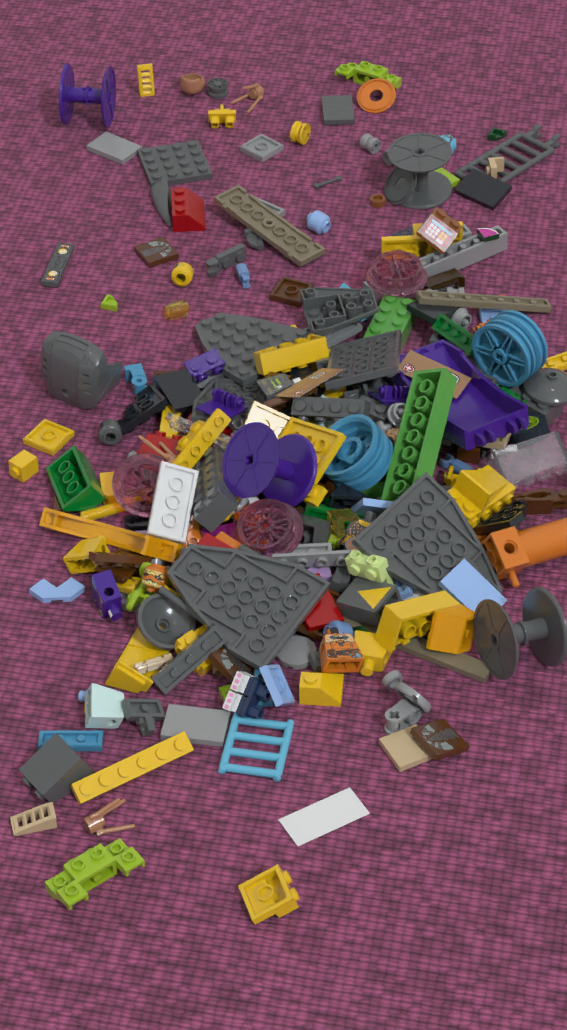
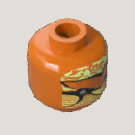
(154, 577)

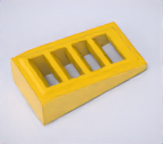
(145, 89)

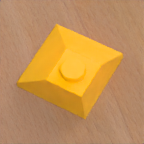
(321, 688)

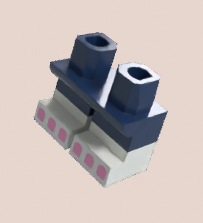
(246, 695)

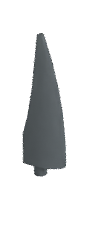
(162, 199)

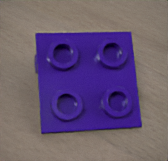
(389, 394)
(225, 401)

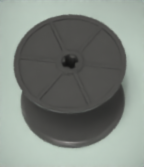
(422, 155)
(542, 628)

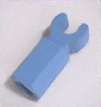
(243, 275)
(458, 465)

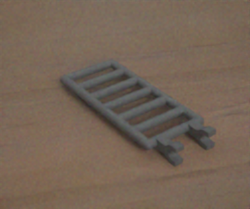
(530, 136)

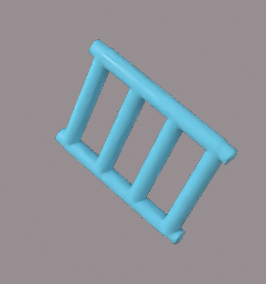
(279, 758)

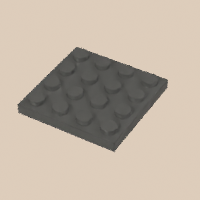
(175, 163)

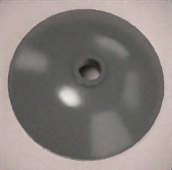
(547, 387)
(160, 611)

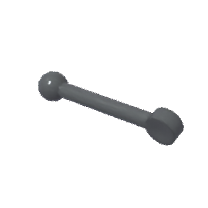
(338, 178)

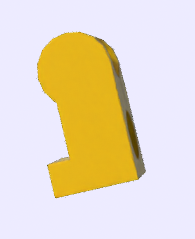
(106, 486)

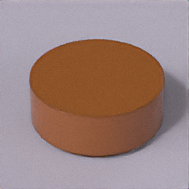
(377, 200)

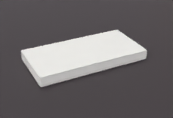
(172, 502)

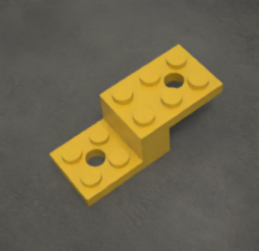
(413, 242)

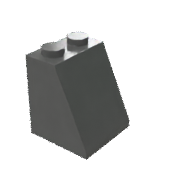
(54, 769)

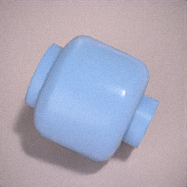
(318, 222)

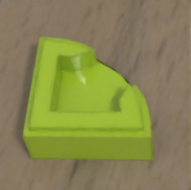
(109, 303)

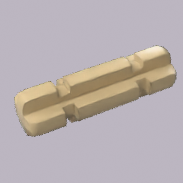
(153, 663)

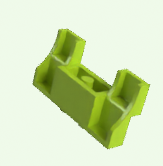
(366, 71)
(91, 870)

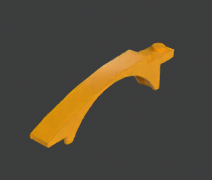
(114, 535)

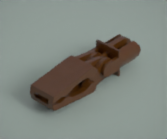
(543, 500)

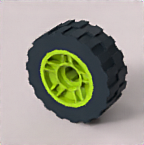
(537, 427)

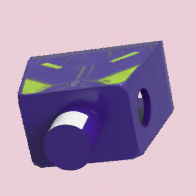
(108, 602)

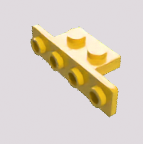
(200, 438)

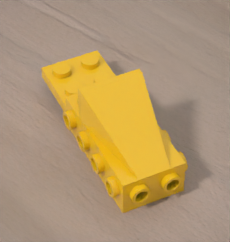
(481, 493)

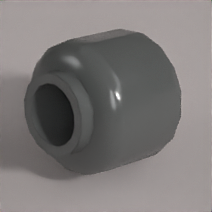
(109, 432)

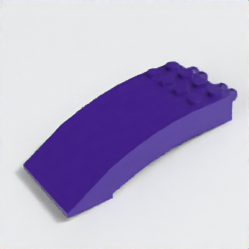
(481, 409)

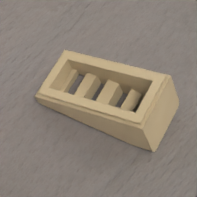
(44, 812)

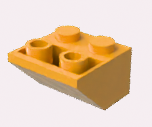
(451, 630)

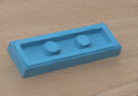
(77, 739)

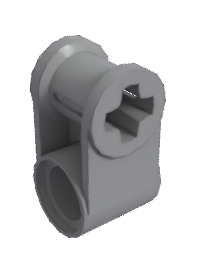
(401, 716)

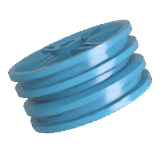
(510, 348)
(363, 455)

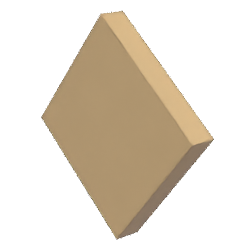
(404, 749)

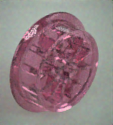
(396, 273)
(136, 462)
(268, 527)

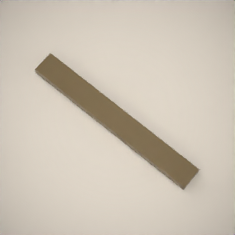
(483, 301)
(458, 663)

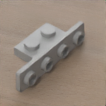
(315, 555)

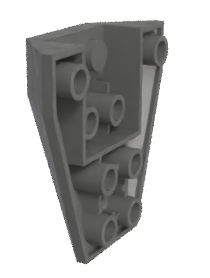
(336, 308)

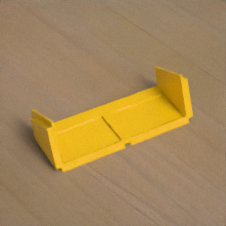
(137, 650)

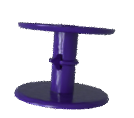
(69, 94)
(262, 463)

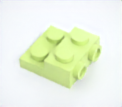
(368, 567)

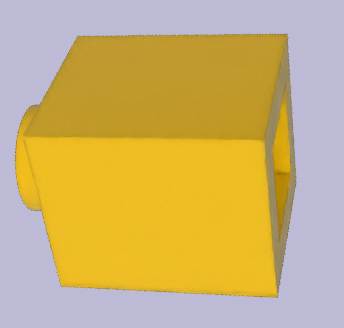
(23, 466)

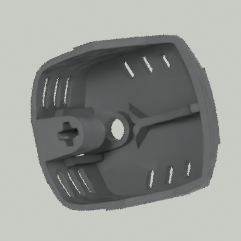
(77, 370)

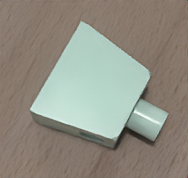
(103, 707)

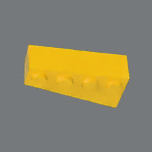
(291, 354)
(410, 618)

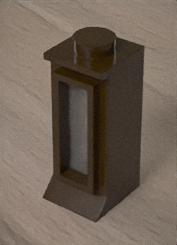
(441, 281)

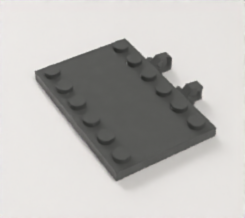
(363, 359)

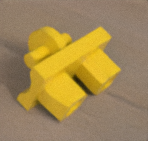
(222, 116)

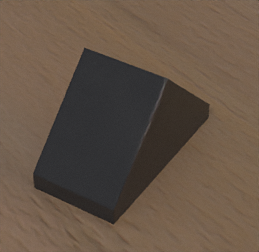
(344, 497)

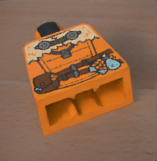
(339, 653)

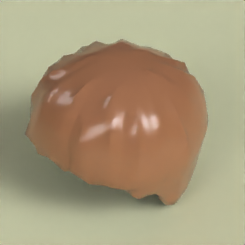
(192, 83)

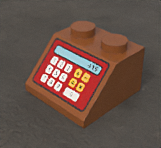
(439, 230)

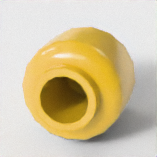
(182, 274)

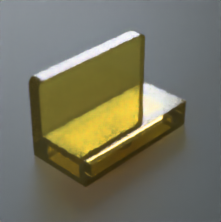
(337, 520)

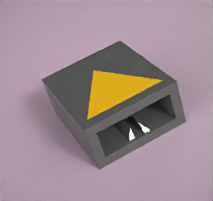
(366, 600)

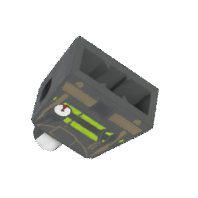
(273, 385)

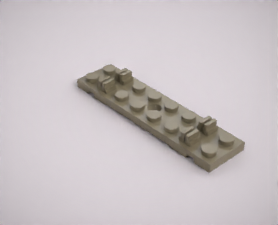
(269, 225)

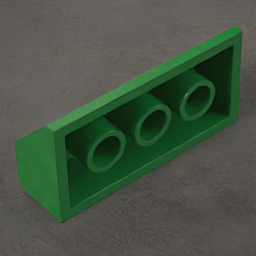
(75, 481)

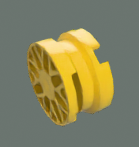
(299, 132)

